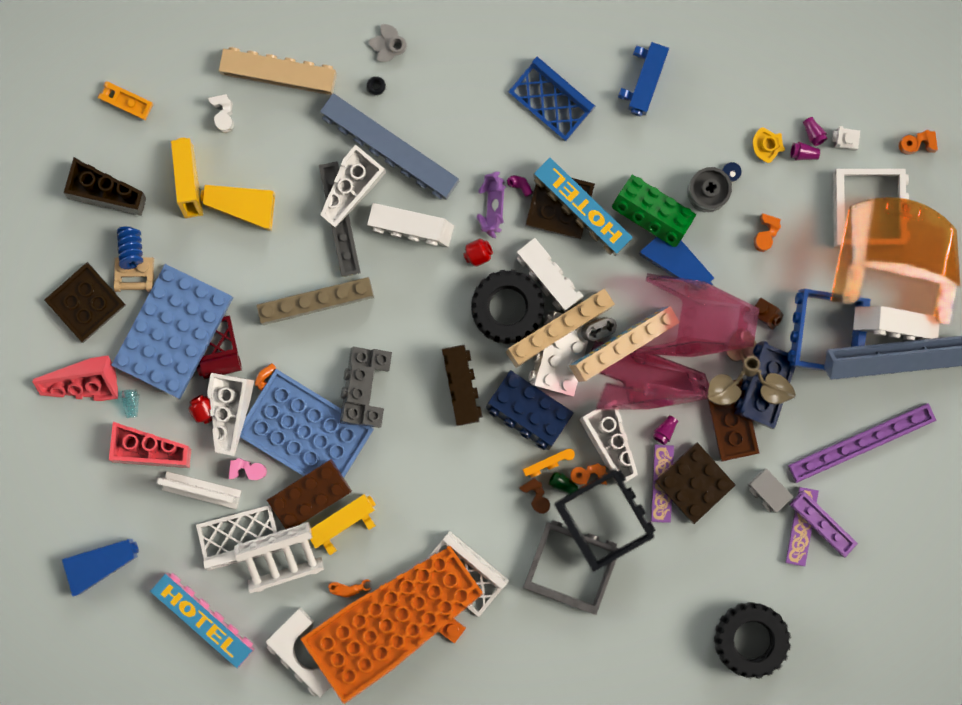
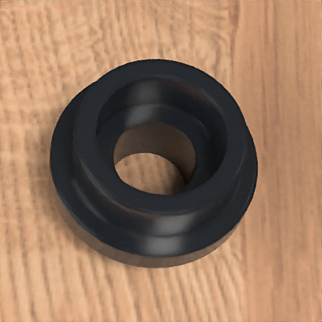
(372, 81)

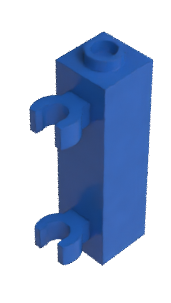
(648, 78)

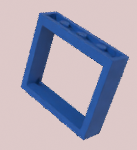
(796, 336)

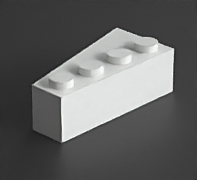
(549, 276)
(895, 323)
(610, 441)

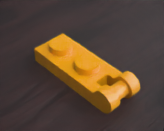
(126, 101)
(550, 463)

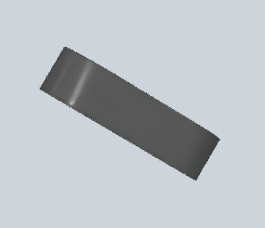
(599, 333)

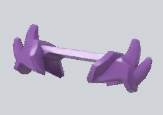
(495, 190)

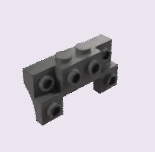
(359, 385)

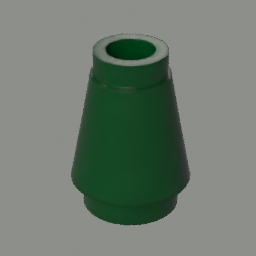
(562, 483)

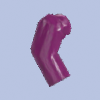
(521, 183)

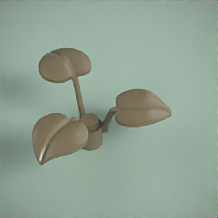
(725, 391)

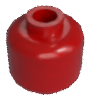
(478, 252)
(200, 409)

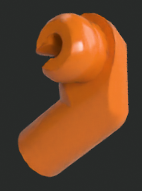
(263, 375)

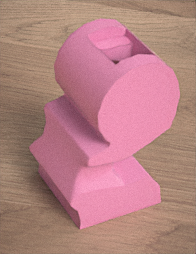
(254, 472)

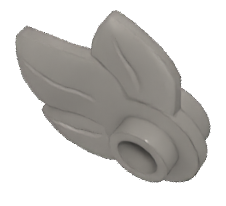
(385, 43)

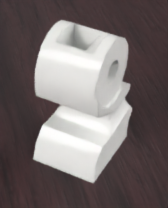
(223, 119)

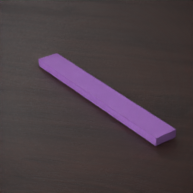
(862, 443)

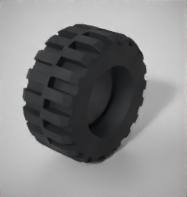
(507, 280)
(770, 659)

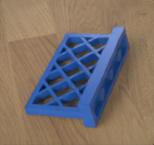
(563, 86)

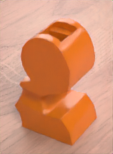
(911, 144)
(763, 240)
(581, 476)

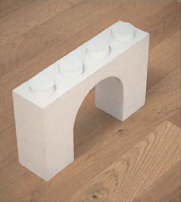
(283, 644)

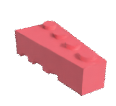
(143, 448)

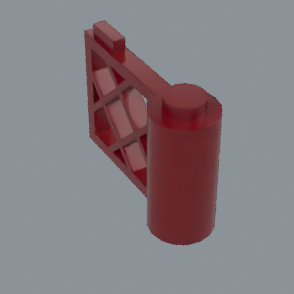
(224, 361)

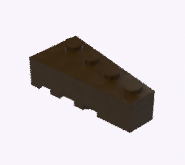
(101, 189)
(460, 385)

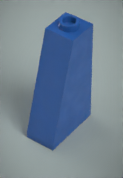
(676, 260)
(95, 565)

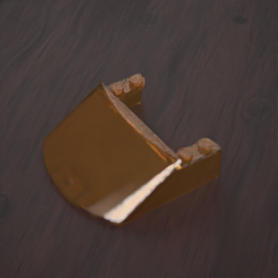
(901, 240)

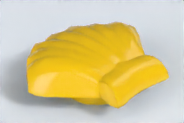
(767, 144)

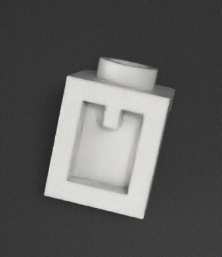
(846, 138)

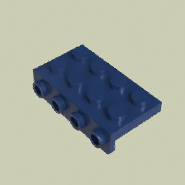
(751, 403)
(529, 411)

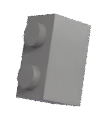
(770, 491)

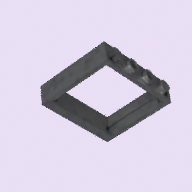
(591, 539)

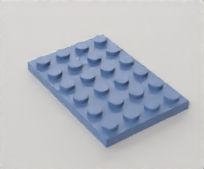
(172, 331)
(302, 427)

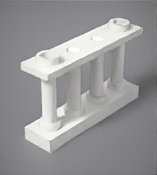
(272, 542)

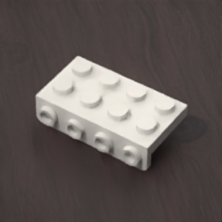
(552, 364)

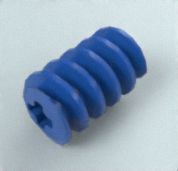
(129, 247)

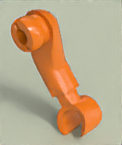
(347, 591)

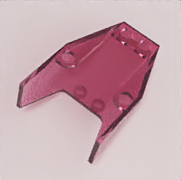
(708, 319)
(650, 383)

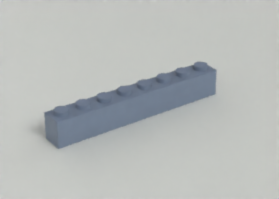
(389, 146)
(894, 357)

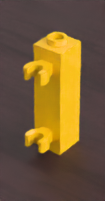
(342, 520)

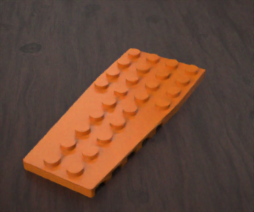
(390, 623)

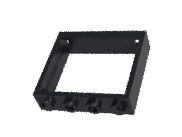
(577, 534)

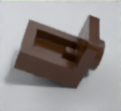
(769, 313)

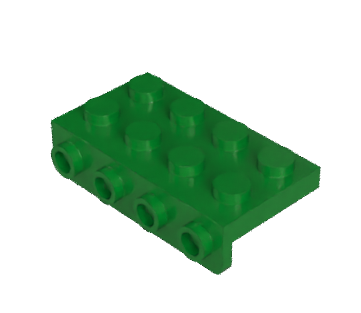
(653, 210)

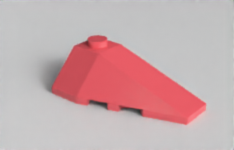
(86, 378)

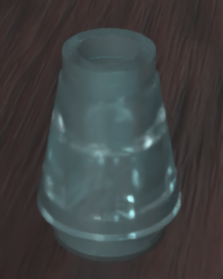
(130, 402)

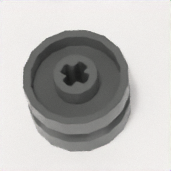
(709, 178)

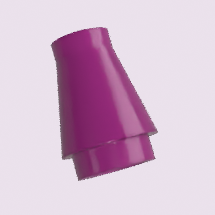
(814, 131)
(802, 151)
(665, 431)

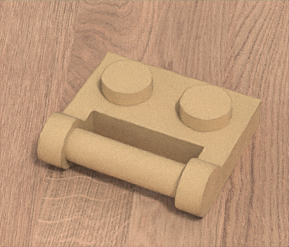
(145, 269)

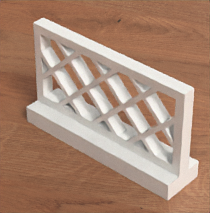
(200, 490)
(228, 558)
(478, 564)

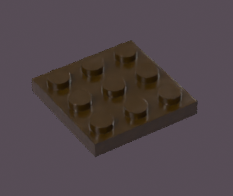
(549, 215)
(85, 302)
(695, 483)

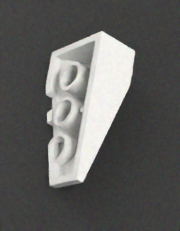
(353, 182)
(229, 406)

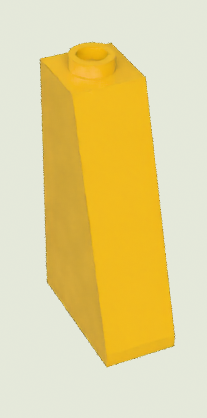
(186, 178)
(245, 204)

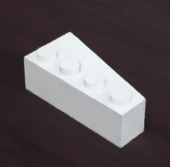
(410, 224)

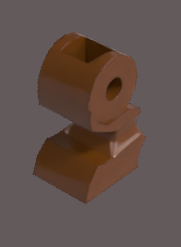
(539, 503)

